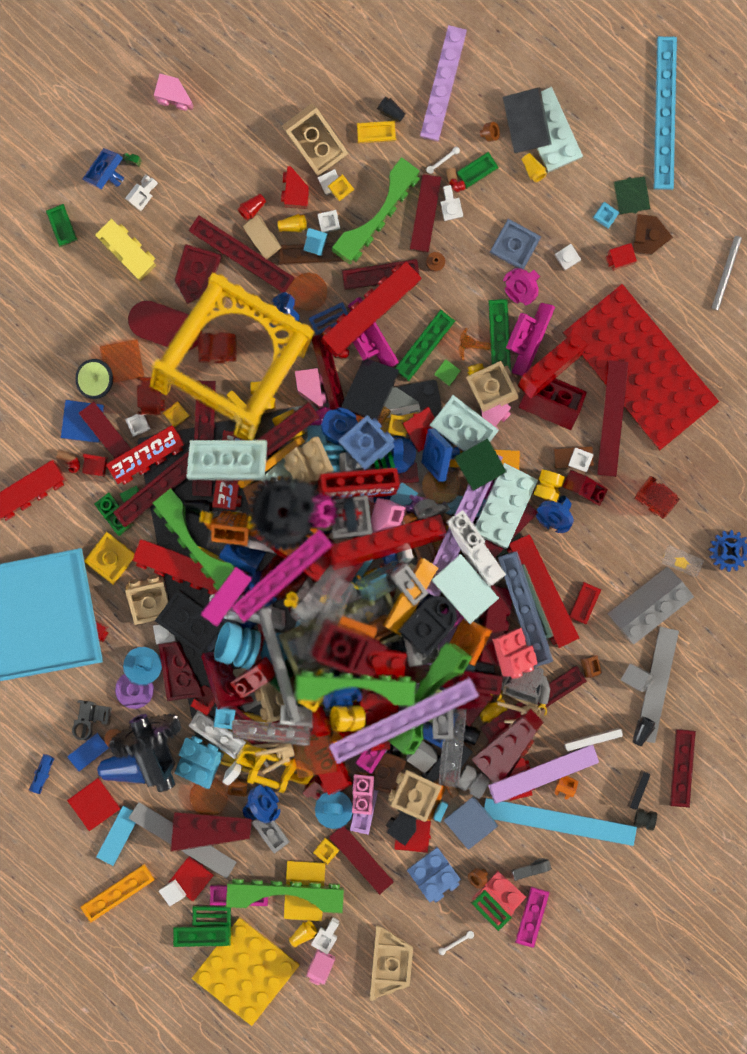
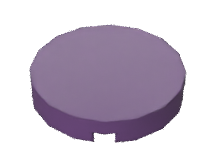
(132, 695)

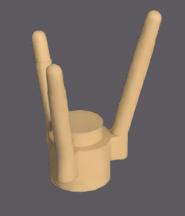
(537, 710)
(282, 750)

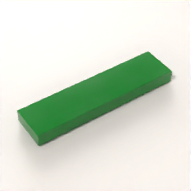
(499, 331)
(425, 345)

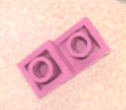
(363, 794)

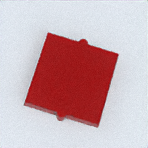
(418, 426)
(420, 839)
(192, 877)

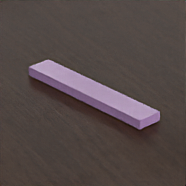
(543, 773)

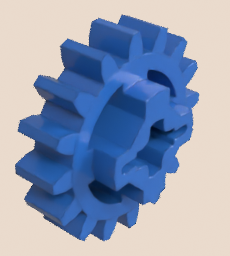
(719, 559)

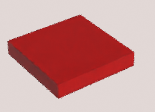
(94, 804)

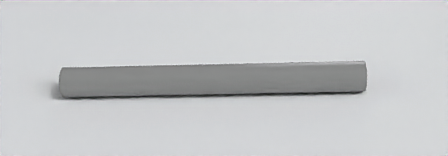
(726, 273)

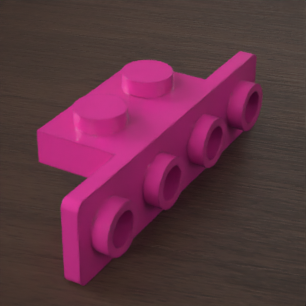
(528, 336)
(374, 343)

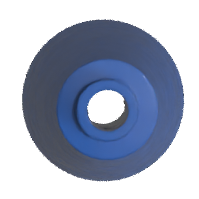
(121, 770)

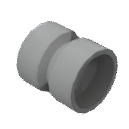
(473, 781)

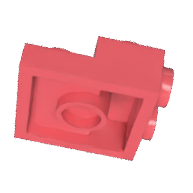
(514, 654)
(503, 892)

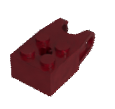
(352, 651)

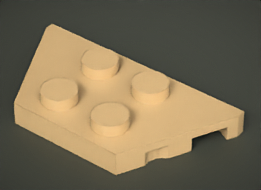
(390, 964)

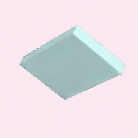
(462, 425)
(465, 589)

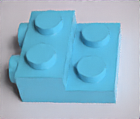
(198, 761)

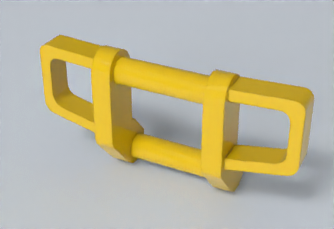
(255, 765)

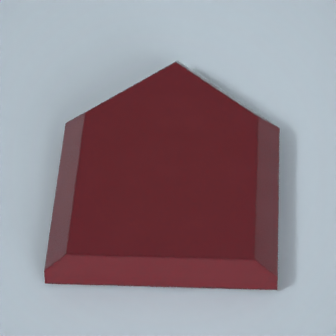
(194, 271)

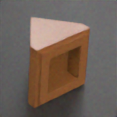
(591, 666)
(238, 787)

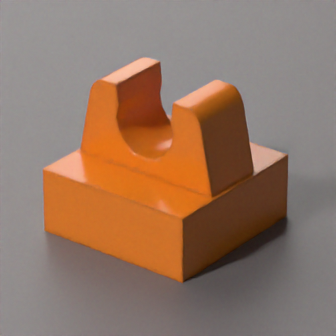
(567, 786)

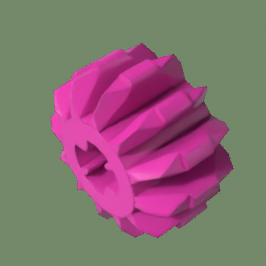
(324, 512)

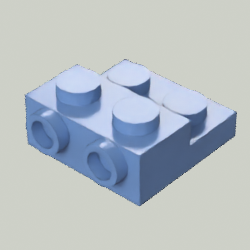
(367, 442)
(434, 875)

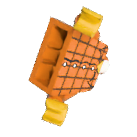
(229, 527)

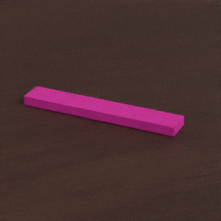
(282, 575)

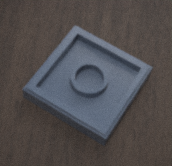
(515, 244)
(470, 822)

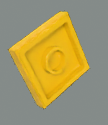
(110, 558)

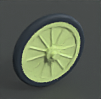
(94, 378)

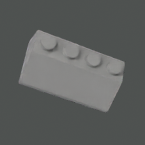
(650, 605)

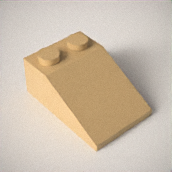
(315, 139)

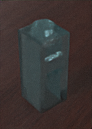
(378, 582)

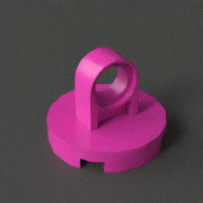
(521, 285)

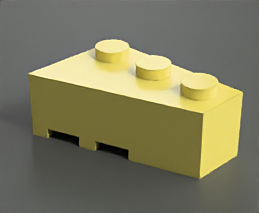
(126, 249)

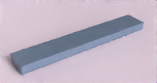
(525, 607)

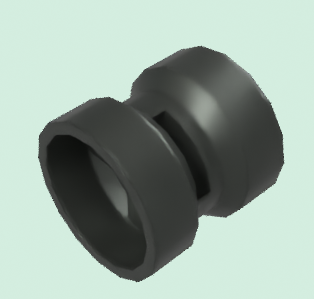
(645, 819)

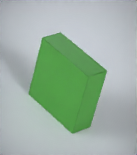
(447, 372)

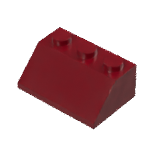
(556, 403)

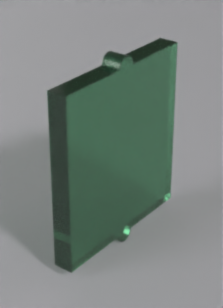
(632, 195)

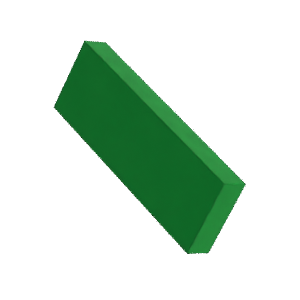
(201, 936)

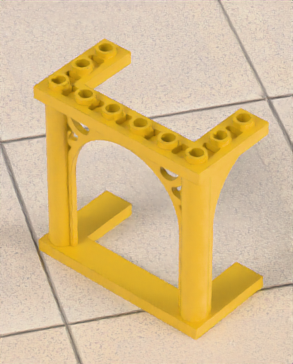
(218, 289)

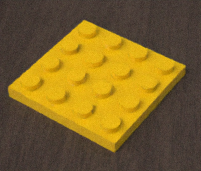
(246, 972)

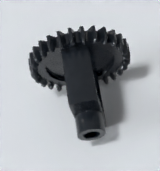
(294, 503)
(148, 743)

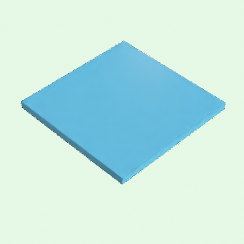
(46, 616)

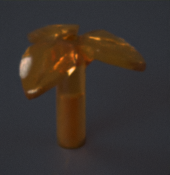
(468, 342)

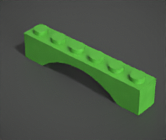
(352, 242)
(173, 511)
(448, 664)
(313, 687)
(326, 898)

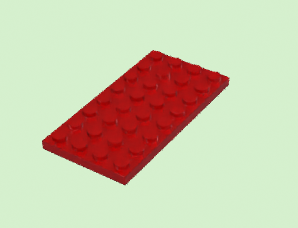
(660, 385)

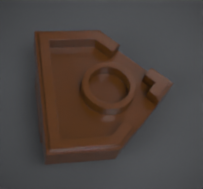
(649, 234)

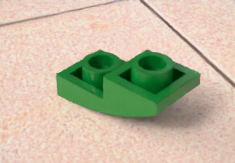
(106, 507)

